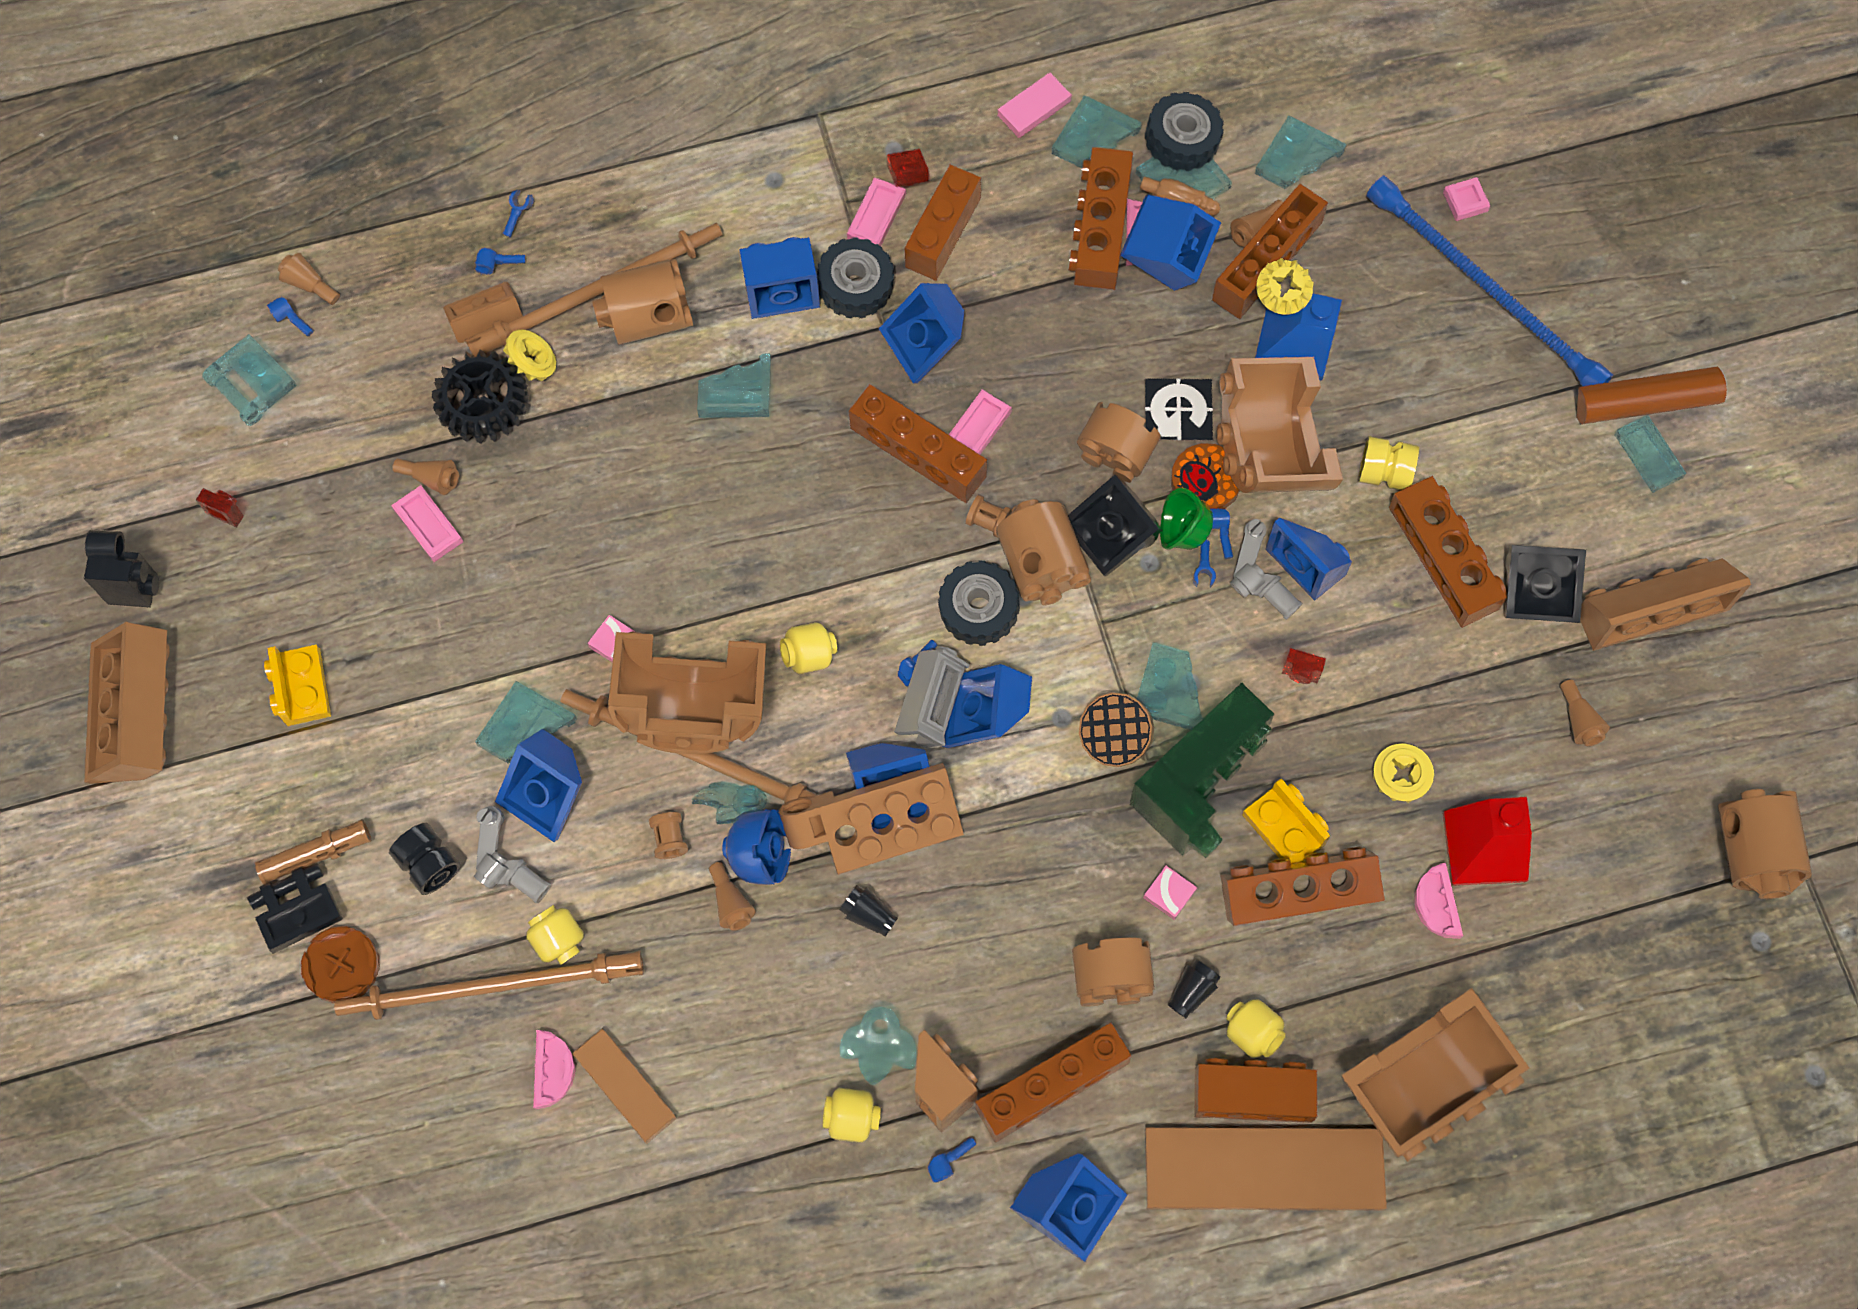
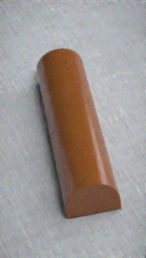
(1651, 395)

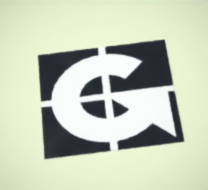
(1179, 408)

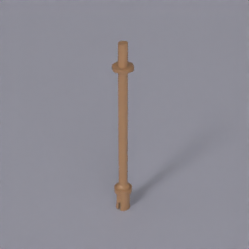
(496, 335)
(599, 712)
(601, 969)

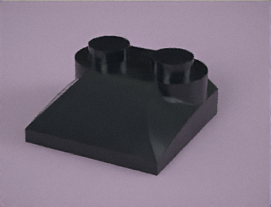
(1113, 525)
(1544, 583)

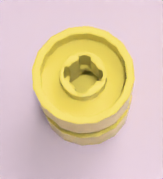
(1388, 463)

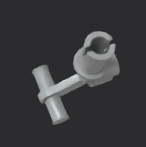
(1252, 580)
(495, 868)

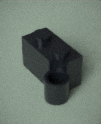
(118, 575)

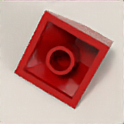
(1489, 842)

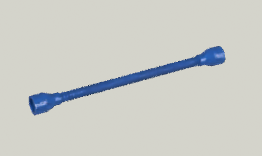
(1389, 198)

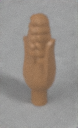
(1181, 192)

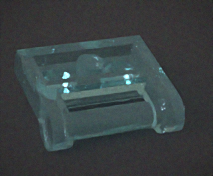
(257, 371)

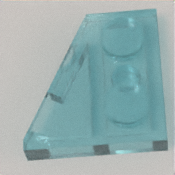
(1090, 127)
(1297, 152)
(737, 391)
(1170, 688)
(518, 718)

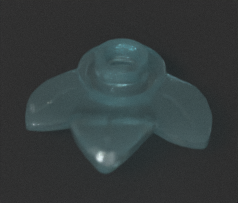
(730, 800)
(878, 1051)

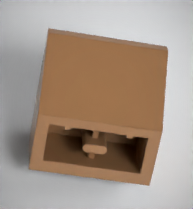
(940, 1086)

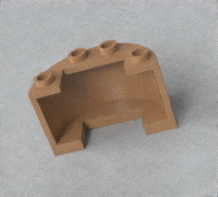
(1271, 427)
(686, 702)
(1436, 1075)

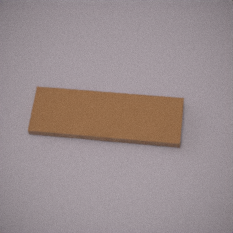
(1264, 1169)

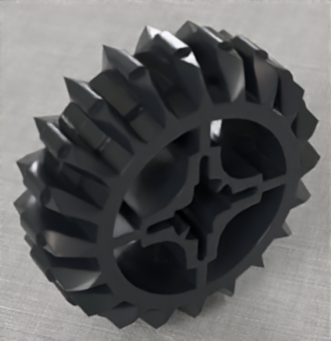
(480, 415)

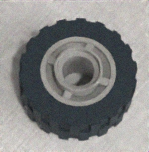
(1188, 114)
(860, 259)
(974, 582)

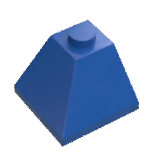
(924, 328)
(1302, 333)
(1308, 556)
(988, 704)
(883, 763)
(541, 784)
(1070, 1203)

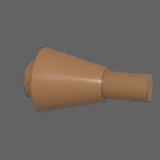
(1247, 226)
(300, 274)
(437, 475)
(1586, 723)
(732, 906)

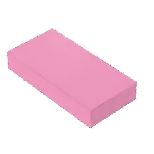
(1034, 105)
(877, 211)
(981, 422)
(427, 523)

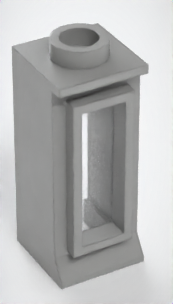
(931, 696)

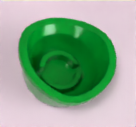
(1185, 520)

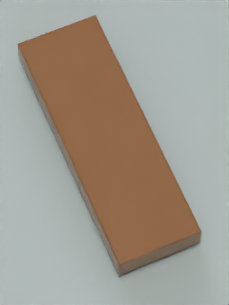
(624, 1086)

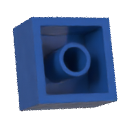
(780, 277)

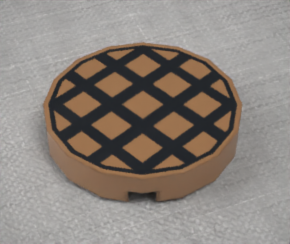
(1116, 729)

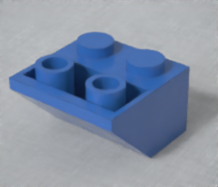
(1170, 240)

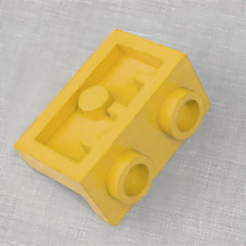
(297, 684)
(1287, 823)

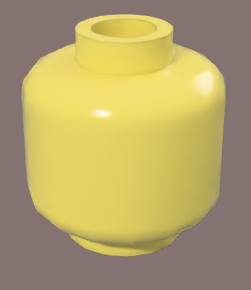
(808, 648)
(554, 935)
(1255, 1028)
(850, 1115)

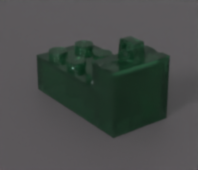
(1177, 787)

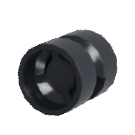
(421, 855)

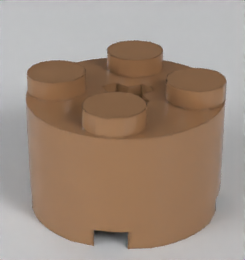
(1118, 441)
(1113, 971)

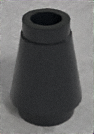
(868, 911)
(1193, 988)

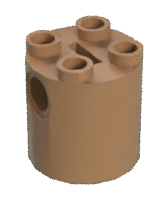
(643, 302)
(1042, 551)
(1765, 843)

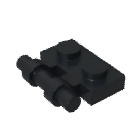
(298, 917)

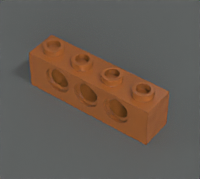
(1113, 170)
(1277, 239)
(918, 443)
(1465, 601)
(1360, 888)
(1053, 1082)

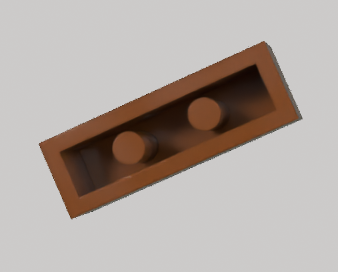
(943, 222)
(1255, 1091)

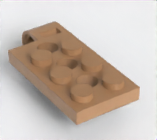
(819, 817)

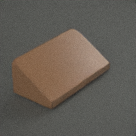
(482, 309)

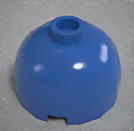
(757, 846)

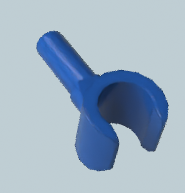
(516, 211)
(487, 259)
(281, 309)
(1222, 521)
(1204, 565)
(907, 665)
(940, 1165)

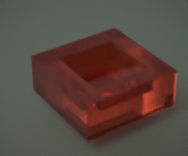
(907, 167)
(220, 506)
(1303, 666)

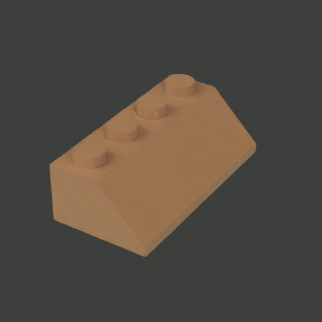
(1661, 602)
(126, 704)

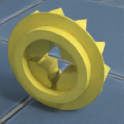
(1269, 290)
(530, 344)
(1403, 756)

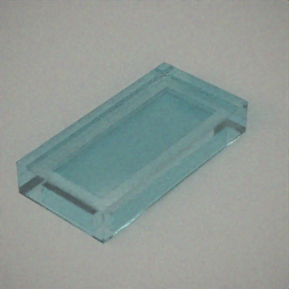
(1650, 453)

